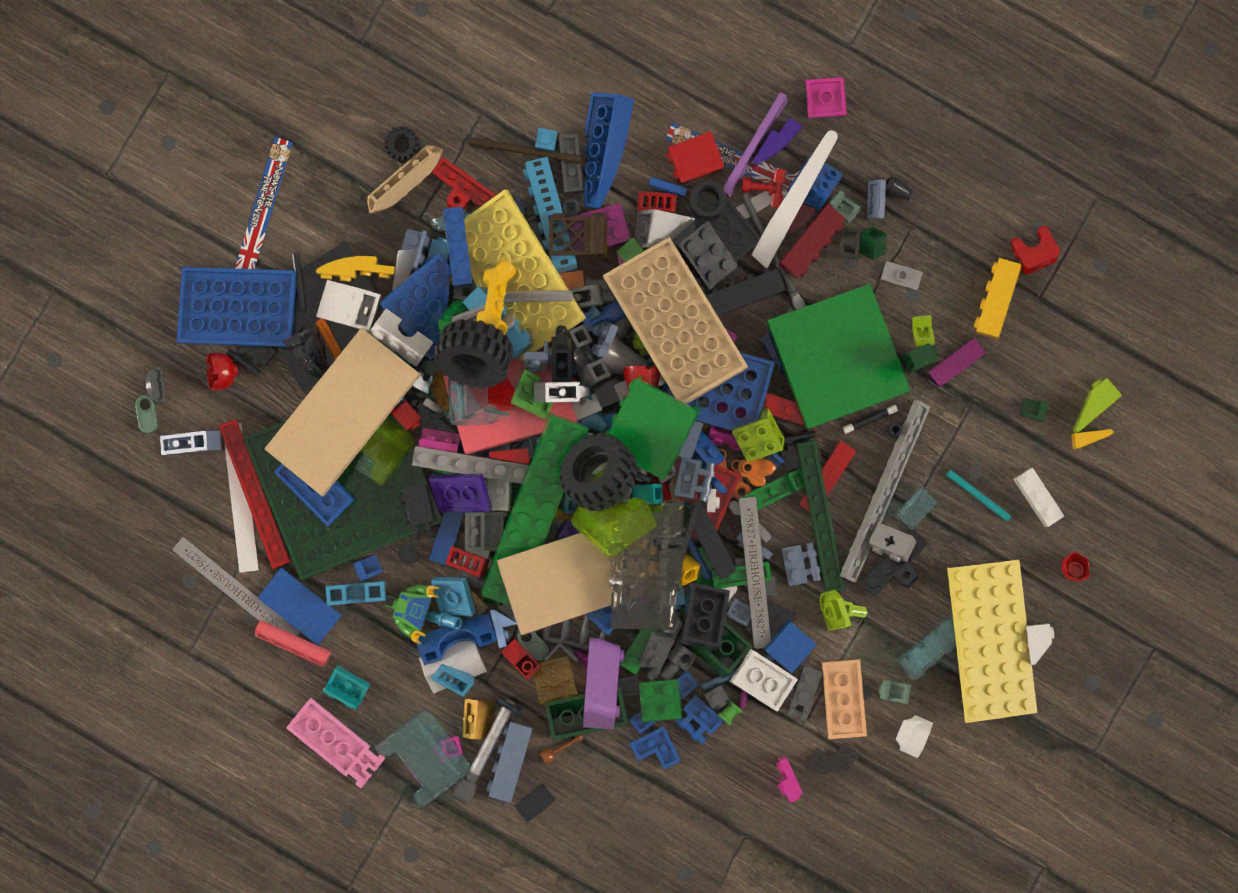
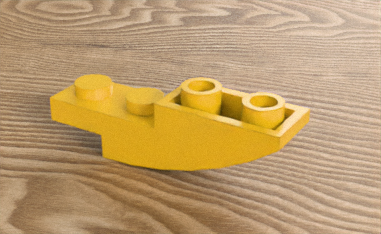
(348, 268)

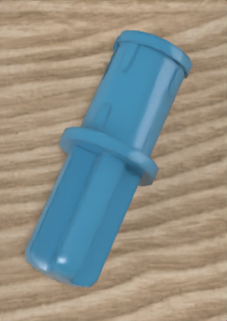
(444, 619)

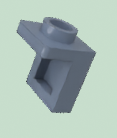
(739, 611)

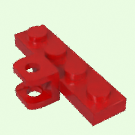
(464, 187)

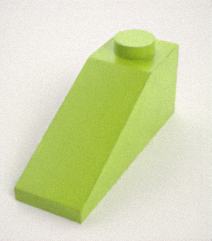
(1097, 400)

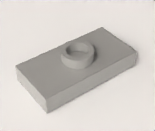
(901, 275)

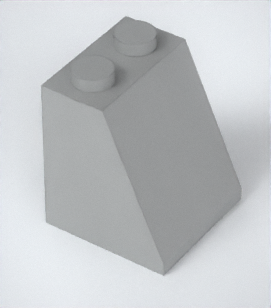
(656, 225)

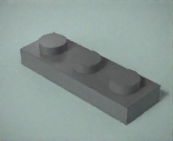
(571, 171)

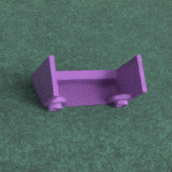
(602, 684)

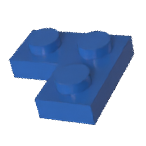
(659, 743)

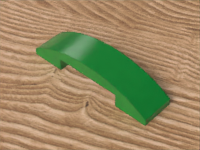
(777, 489)

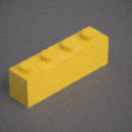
(998, 298)

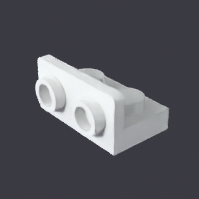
(499, 494)

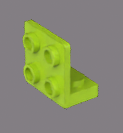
(759, 437)

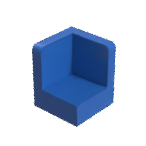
(368, 568)

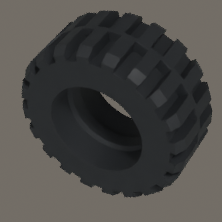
(473, 353)
(583, 461)

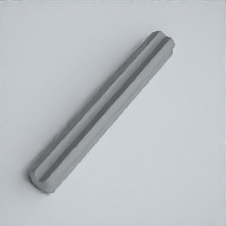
(538, 296)

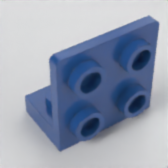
(822, 186)

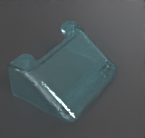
(427, 754)

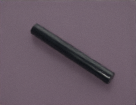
(299, 282)

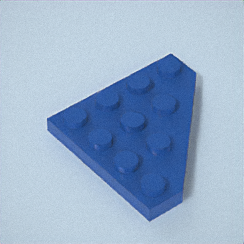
(422, 300)

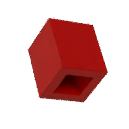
(407, 416)

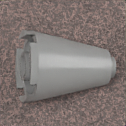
(621, 356)

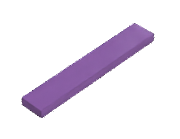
(755, 144)

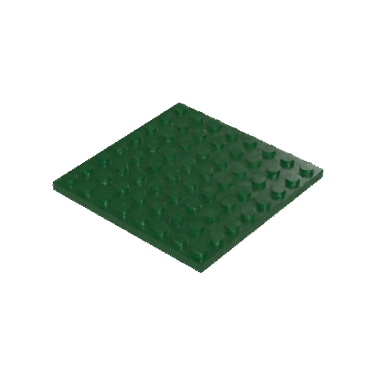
(364, 526)

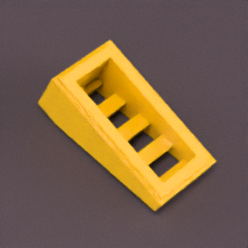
(1082, 439)

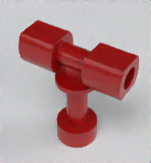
(774, 187)

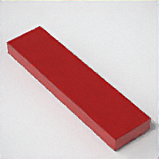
(833, 468)

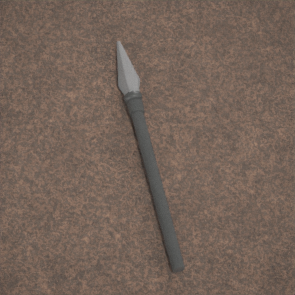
(797, 301)

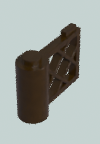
(594, 235)

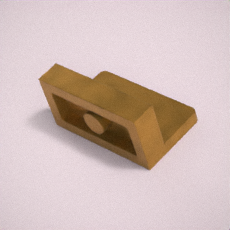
(477, 718)

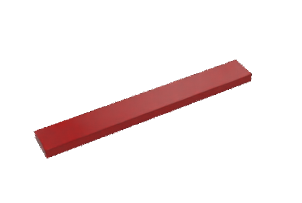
(254, 494)

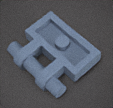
(606, 336)
(688, 478)
(795, 566)

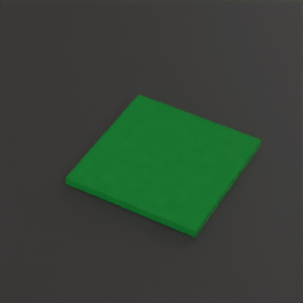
(838, 356)

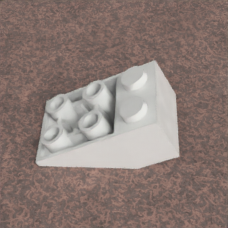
(349, 306)

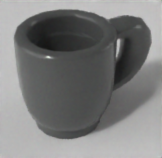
(624, 327)

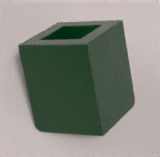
(873, 243)
(1034, 409)

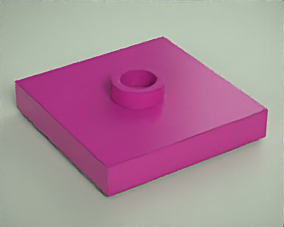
(825, 97)

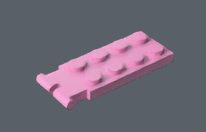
(334, 742)

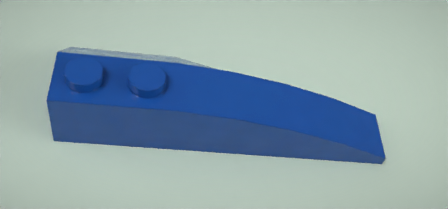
(606, 138)

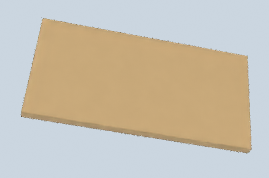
(342, 412)
(558, 581)

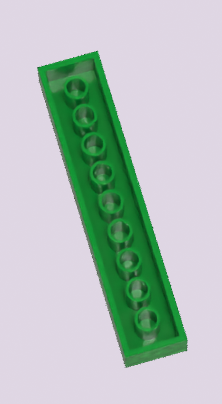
(536, 499)

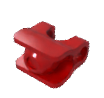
(1036, 257)

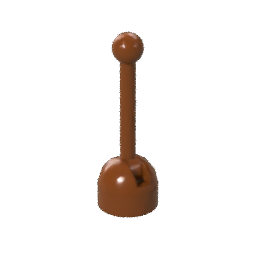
(548, 755)

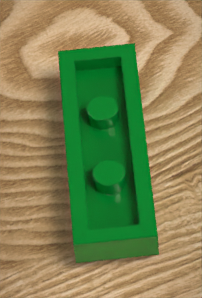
(739, 577)

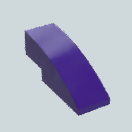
(777, 142)

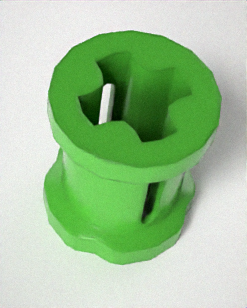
(730, 712)

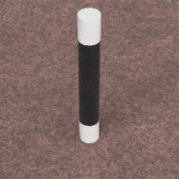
(869, 419)

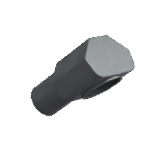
(678, 658)

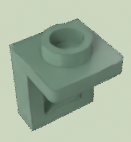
(844, 206)
(895, 691)

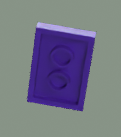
(460, 493)

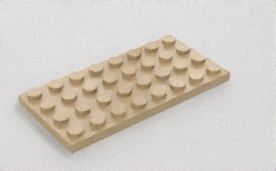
(675, 321)

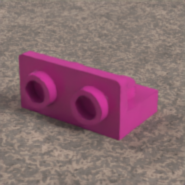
(440, 440)

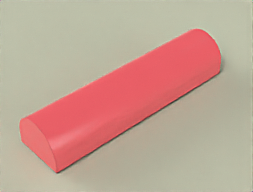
(292, 643)

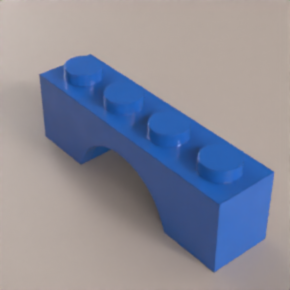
(457, 247)
(476, 630)

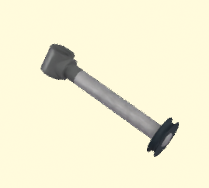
(467, 785)

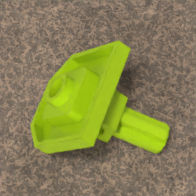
(837, 612)

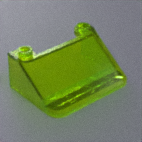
(388, 449)
(614, 527)

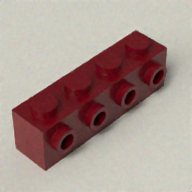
(812, 241)

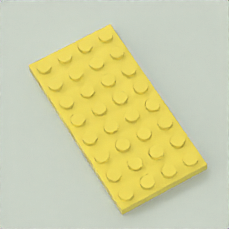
(502, 233)
(992, 640)

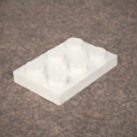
(763, 680)

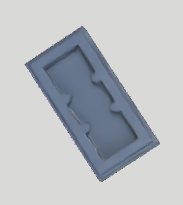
(876, 199)

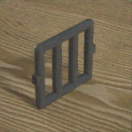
(563, 639)

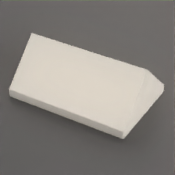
(460, 656)

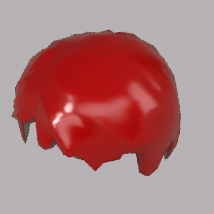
(1075, 567)

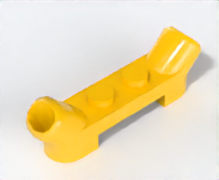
(496, 282)

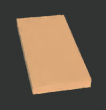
(844, 699)

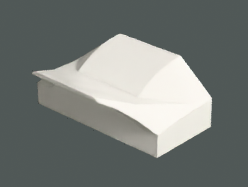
(914, 735)

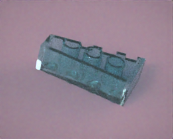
(929, 649)

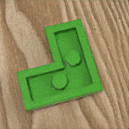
(524, 395)

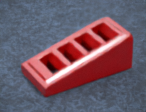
(672, 197)
(516, 455)
(482, 568)

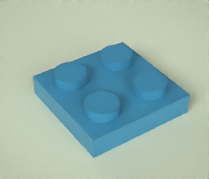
(453, 596)

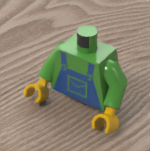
(412, 609)

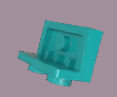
(346, 687)

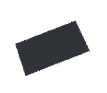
(535, 803)

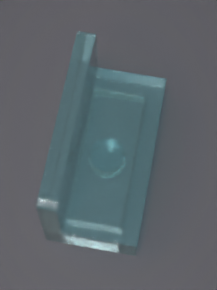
(916, 508)

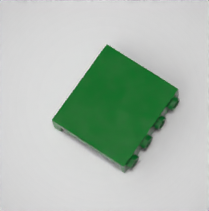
(653, 426)

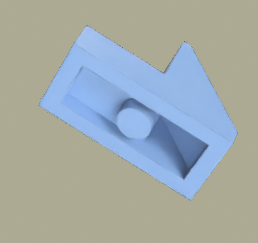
(500, 621)

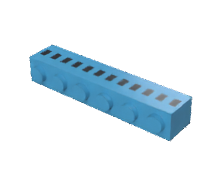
(547, 203)

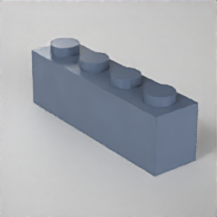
(510, 761)

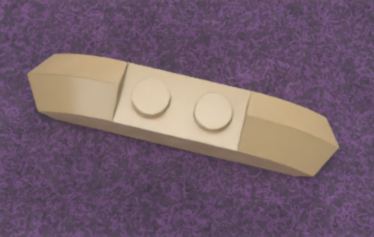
(404, 179)

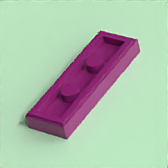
(957, 362)

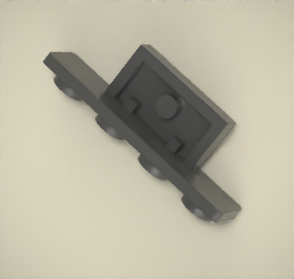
(658, 649)

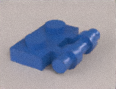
(701, 714)

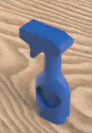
(610, 314)

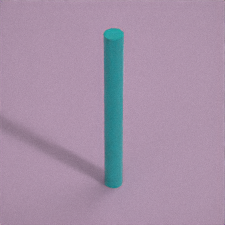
(978, 495)

